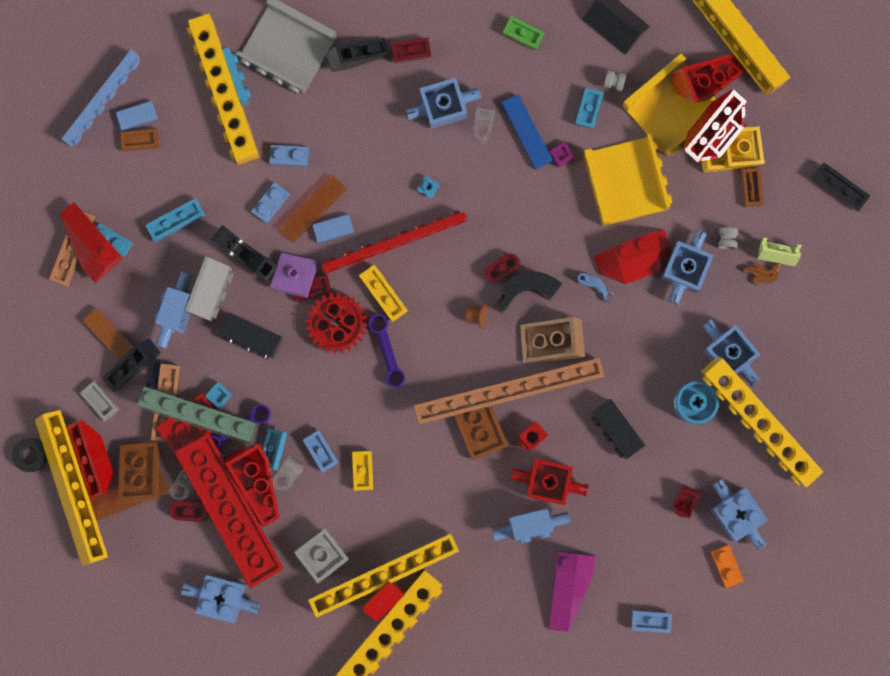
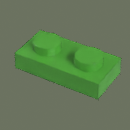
(523, 33)

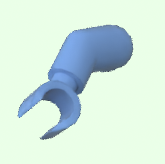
(596, 282)

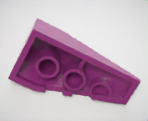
(570, 585)

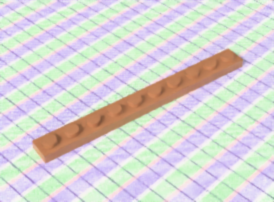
(508, 391)

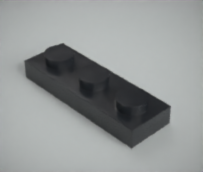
(840, 187)

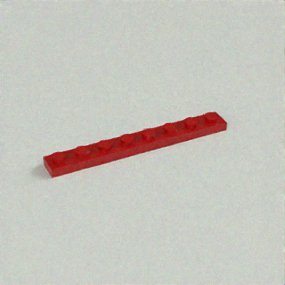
(386, 244)

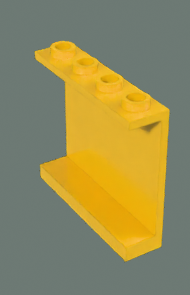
(663, 111)
(627, 180)

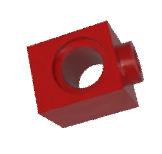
(538, 430)

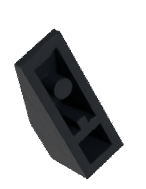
(356, 54)
(131, 364)

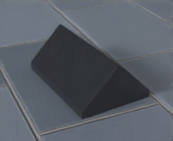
(616, 23)

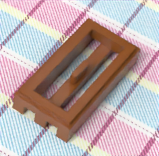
(753, 203)

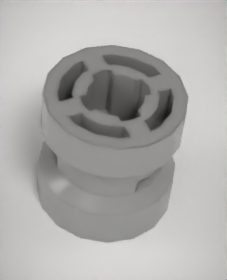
(616, 80)
(728, 238)

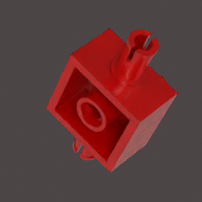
(543, 470)

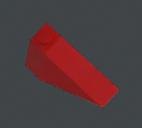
(253, 475)

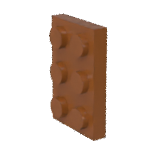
(481, 432)
(138, 472)

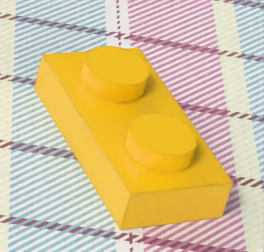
(362, 470)

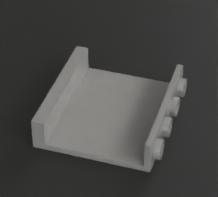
(287, 46)

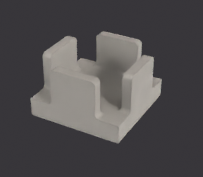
(321, 555)

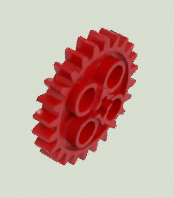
(346, 309)

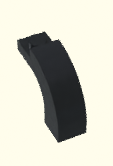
(244, 253)
(528, 281)

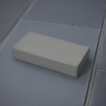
(99, 401)

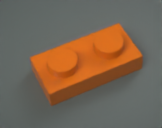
(727, 566)

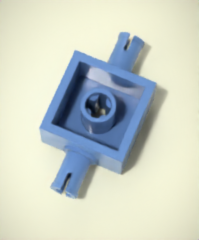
(449, 93)
(698, 263)
(172, 313)
(736, 340)
(531, 524)
(739, 527)
(209, 604)

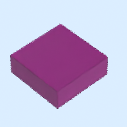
(561, 154)

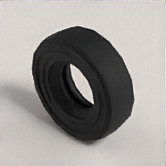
(20, 447)

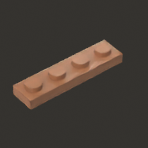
(66, 261)
(167, 384)

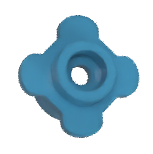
(428, 182)

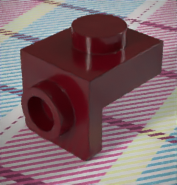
(685, 501)

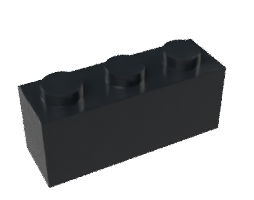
(251, 336)
(617, 429)

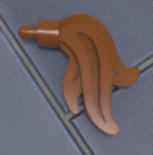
(762, 274)

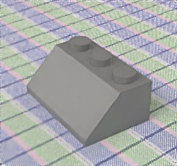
(209, 289)

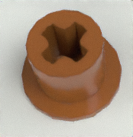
(477, 315)

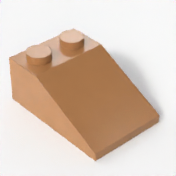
(552, 340)

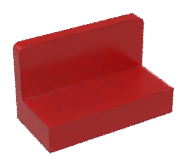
(383, 600)

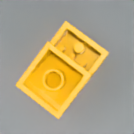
(743, 152)

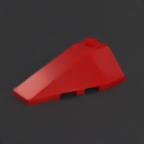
(707, 78)
(91, 246)

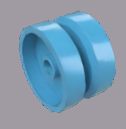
(706, 398)

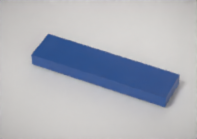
(527, 132)

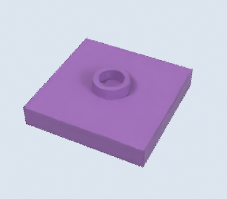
(294, 275)

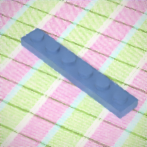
(105, 93)

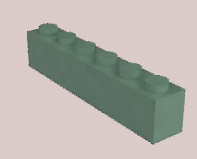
(197, 415)

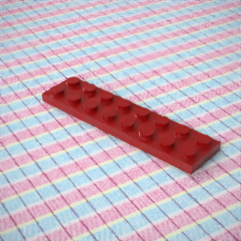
(229, 511)

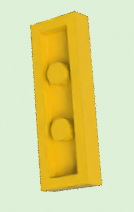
(383, 293)

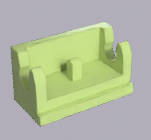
(779, 253)

